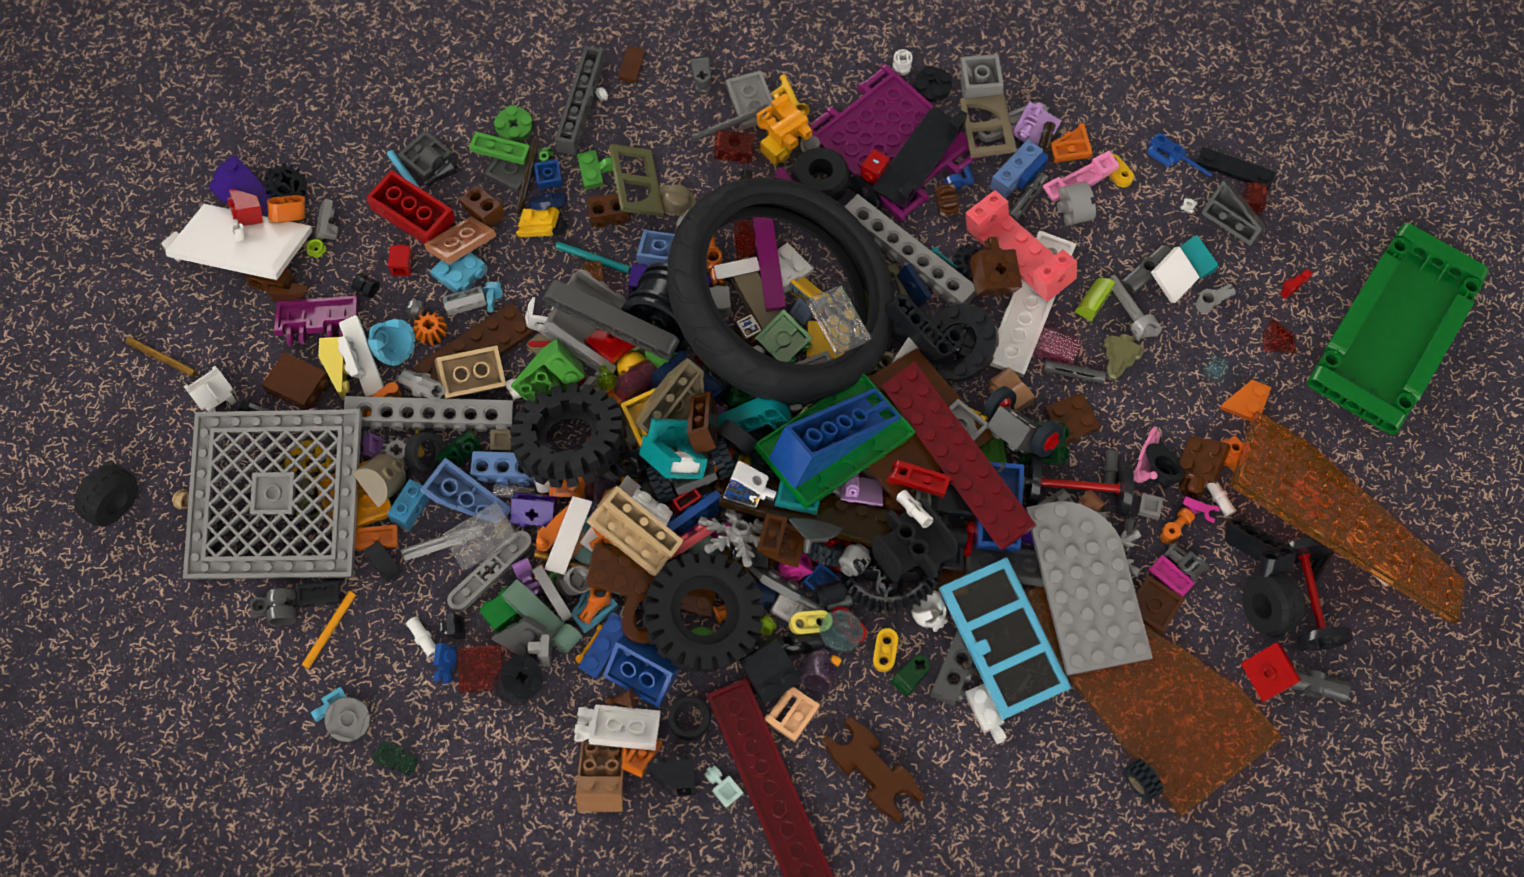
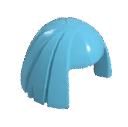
(391, 341)

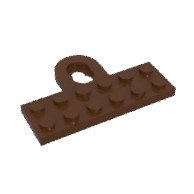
(619, 574)

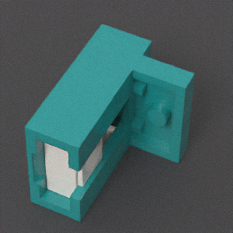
(669, 451)

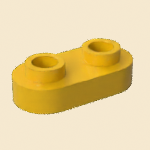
(1117, 176)
(885, 651)

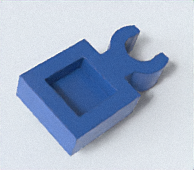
(445, 659)

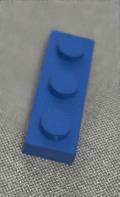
(602, 647)

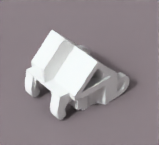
(211, 390)

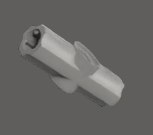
(421, 384)

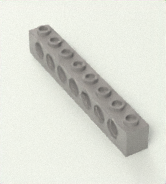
(919, 254)
(441, 407)

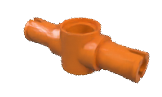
(714, 253)
(594, 604)

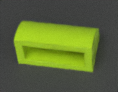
(1095, 298)

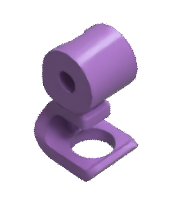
(524, 574)

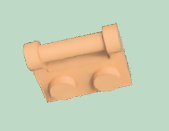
(796, 718)

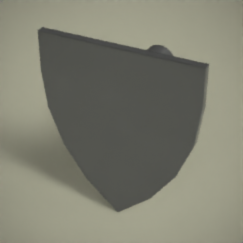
(814, 531)

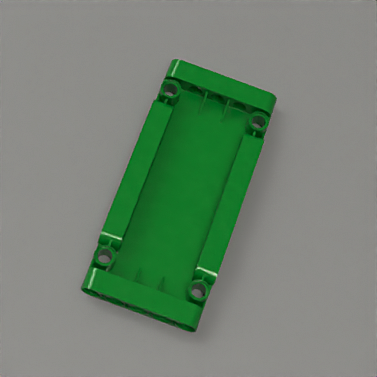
(1398, 328)

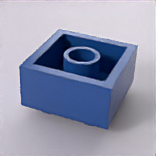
(548, 174)
(820, 576)

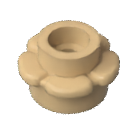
(180, 499)

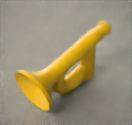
(786, 87)

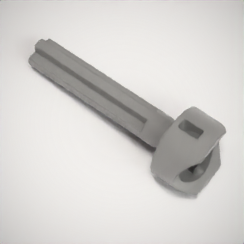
(1143, 325)

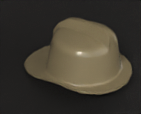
(676, 199)

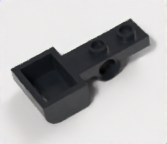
(953, 512)

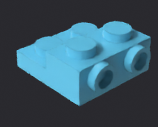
(459, 274)

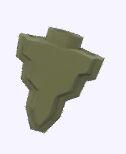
(1121, 353)

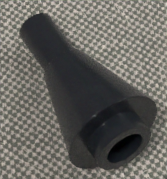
(444, 170)

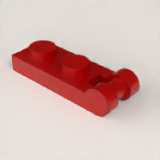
(919, 478)

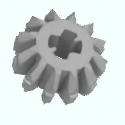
(394, 447)

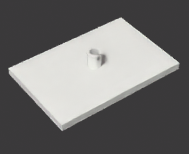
(251, 249)

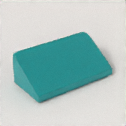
(1199, 257)

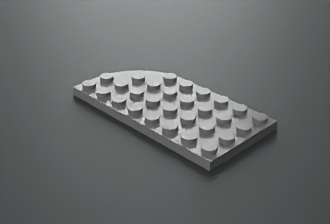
(1088, 588)

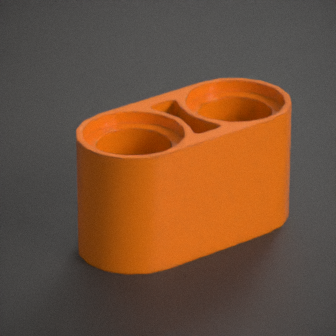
(286, 208)

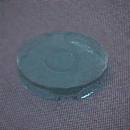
(841, 631)

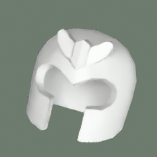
(931, 613)

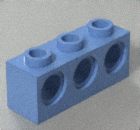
(1008, 175)
(495, 462)

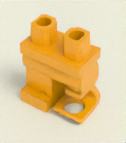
(790, 125)

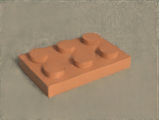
(460, 240)

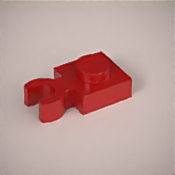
(1292, 285)

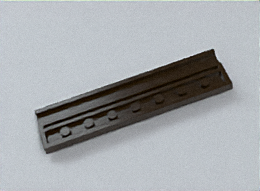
(858, 520)

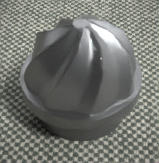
(415, 308)

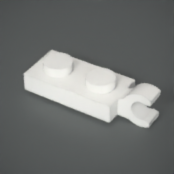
(986, 712)

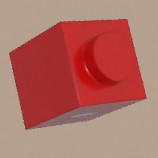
(874, 166)
(400, 260)

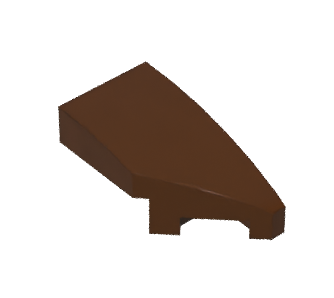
(294, 293)

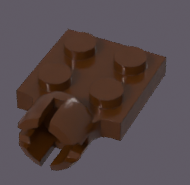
(1202, 464)

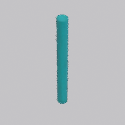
(593, 257)

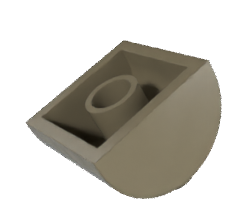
(381, 477)

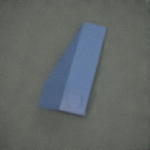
(458, 490)

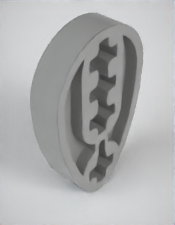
(552, 593)

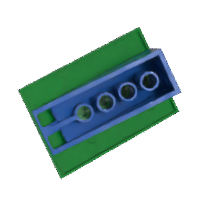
(834, 441)

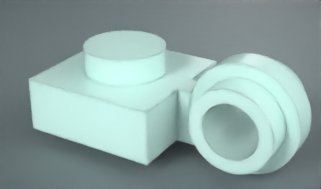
(726, 790)

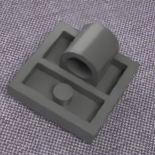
(424, 154)

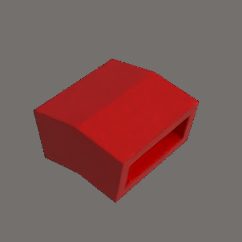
(675, 503)

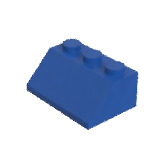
(641, 669)

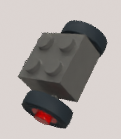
(1018, 429)

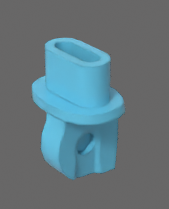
(492, 291)

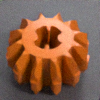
(426, 335)

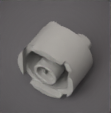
(1076, 203)

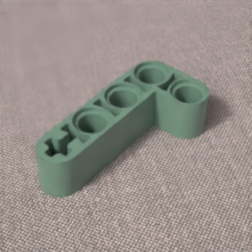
(527, 604)

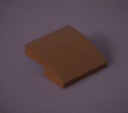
(781, 540)

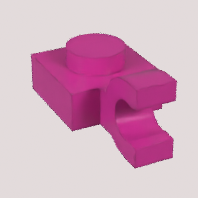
(1194, 506)

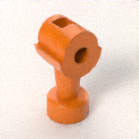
(1172, 530)

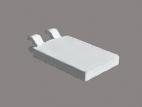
(618, 727)

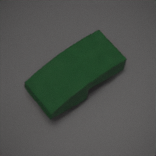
(460, 449)

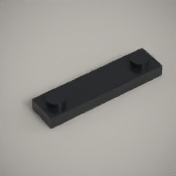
(1234, 167)

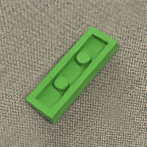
(499, 148)

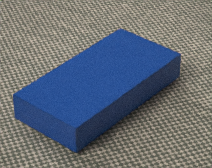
(1029, 175)

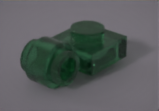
(390, 755)

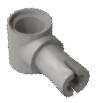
(1214, 298)

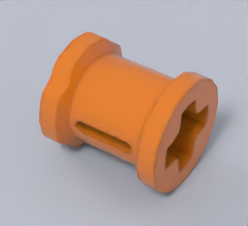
(720, 613)

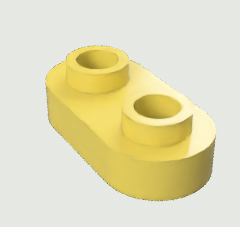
(808, 621)

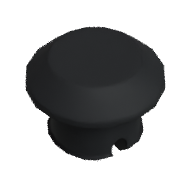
(560, 227)

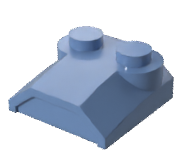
(654, 247)

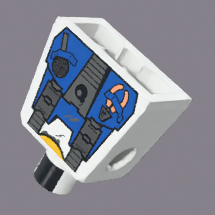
(748, 486)

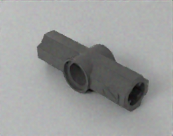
(1140, 275)
(1317, 685)

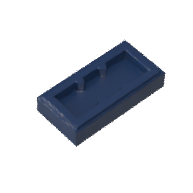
(914, 285)

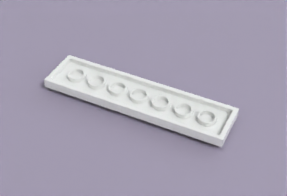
(1025, 318)

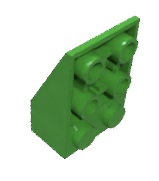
(549, 368)

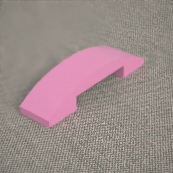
(1092, 174)

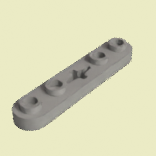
(474, 586)

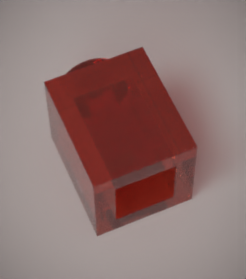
(1256, 196)

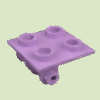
(1032, 123)
(862, 491)

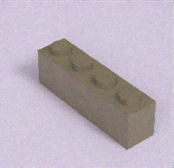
(751, 293)

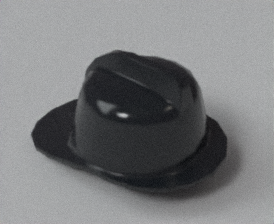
(1164, 464)

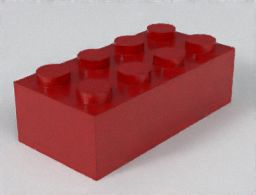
(410, 208)

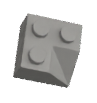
(981, 76)

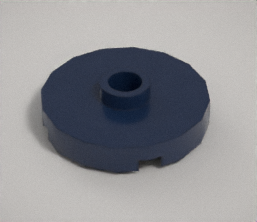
(547, 200)

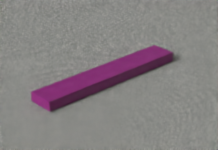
(769, 264)

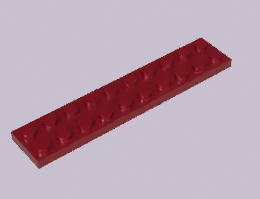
(959, 456)
(768, 782)

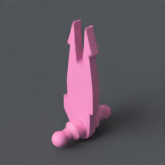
(1142, 470)

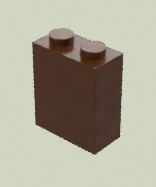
(296, 382)

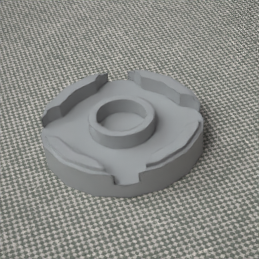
(347, 719)

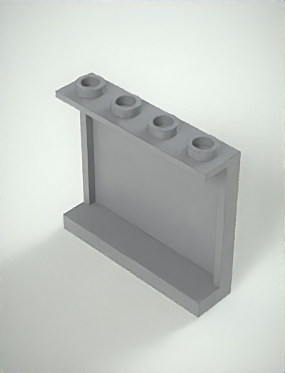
(573, 331)

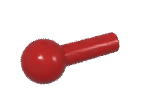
(971, 527)

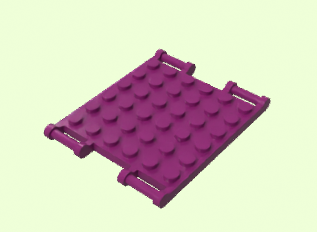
(884, 122)

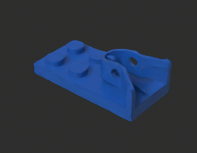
(707, 508)

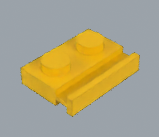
(537, 222)

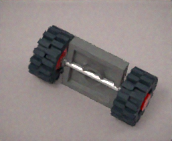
(721, 458)

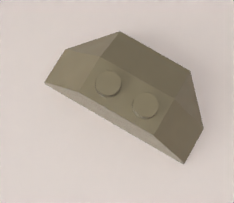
(673, 395)

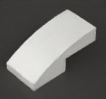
(785, 608)

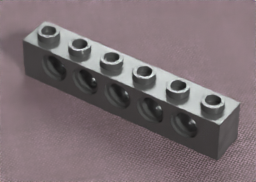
(580, 101)
(943, 689)

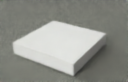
(1175, 274)

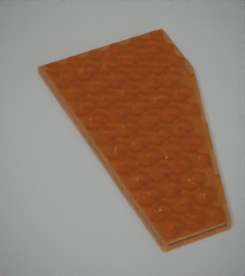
(1320, 500)
(1172, 715)

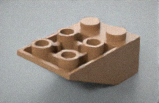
(600, 779)

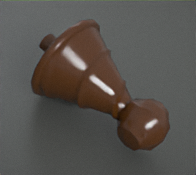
(627, 699)

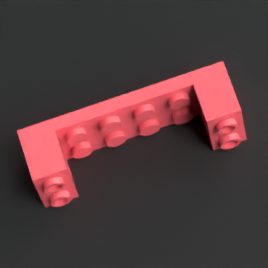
(1037, 265)

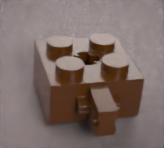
(995, 270)

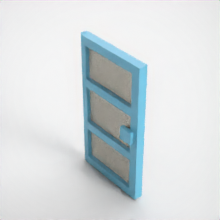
(1004, 638)

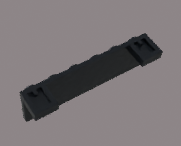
(919, 156)

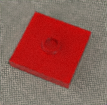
(607, 345)
(1271, 672)

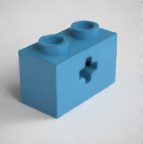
(408, 506)

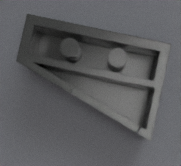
(1233, 213)

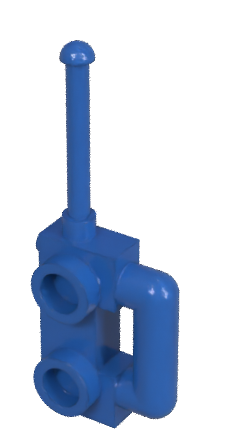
(1175, 152)

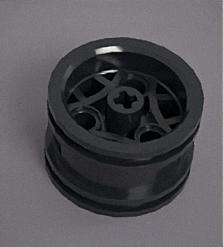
(653, 303)

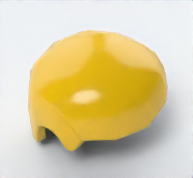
(629, 361)

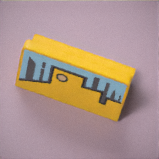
(803, 288)

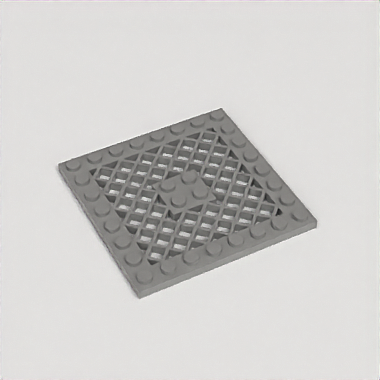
(272, 495)

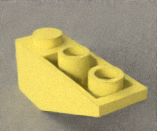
(334, 364)

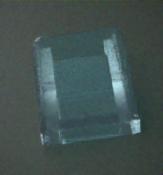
(1216, 369)

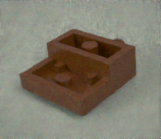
(1076, 414)

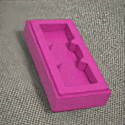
(1171, 576)

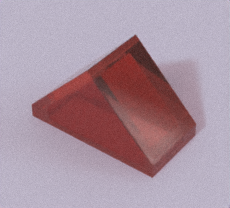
(1278, 338)

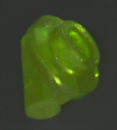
(607, 379)

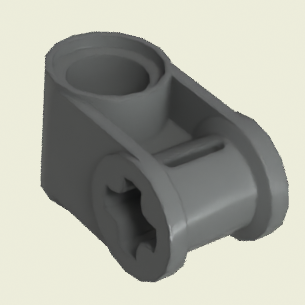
(701, 73)

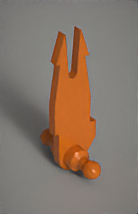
(547, 535)

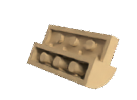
(634, 530)

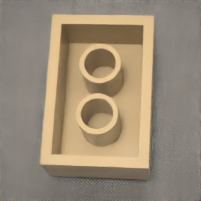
(470, 372)

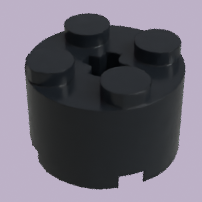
(522, 691)

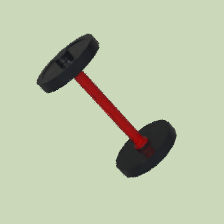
(1123, 488)
(1322, 638)

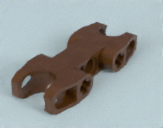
(885, 782)

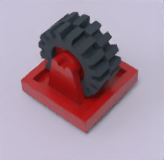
(828, 552)

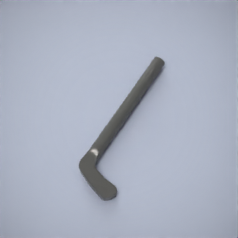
(729, 123)

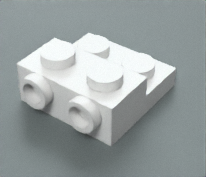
(792, 265)

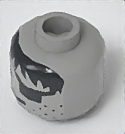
(854, 560)

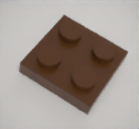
(1157, 604)

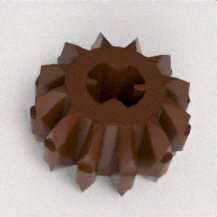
(946, 200)

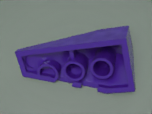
(235, 175)

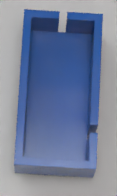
(1013, 477)

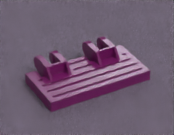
(312, 316)

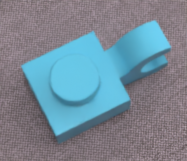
(319, 713)

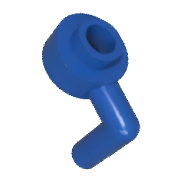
(958, 181)

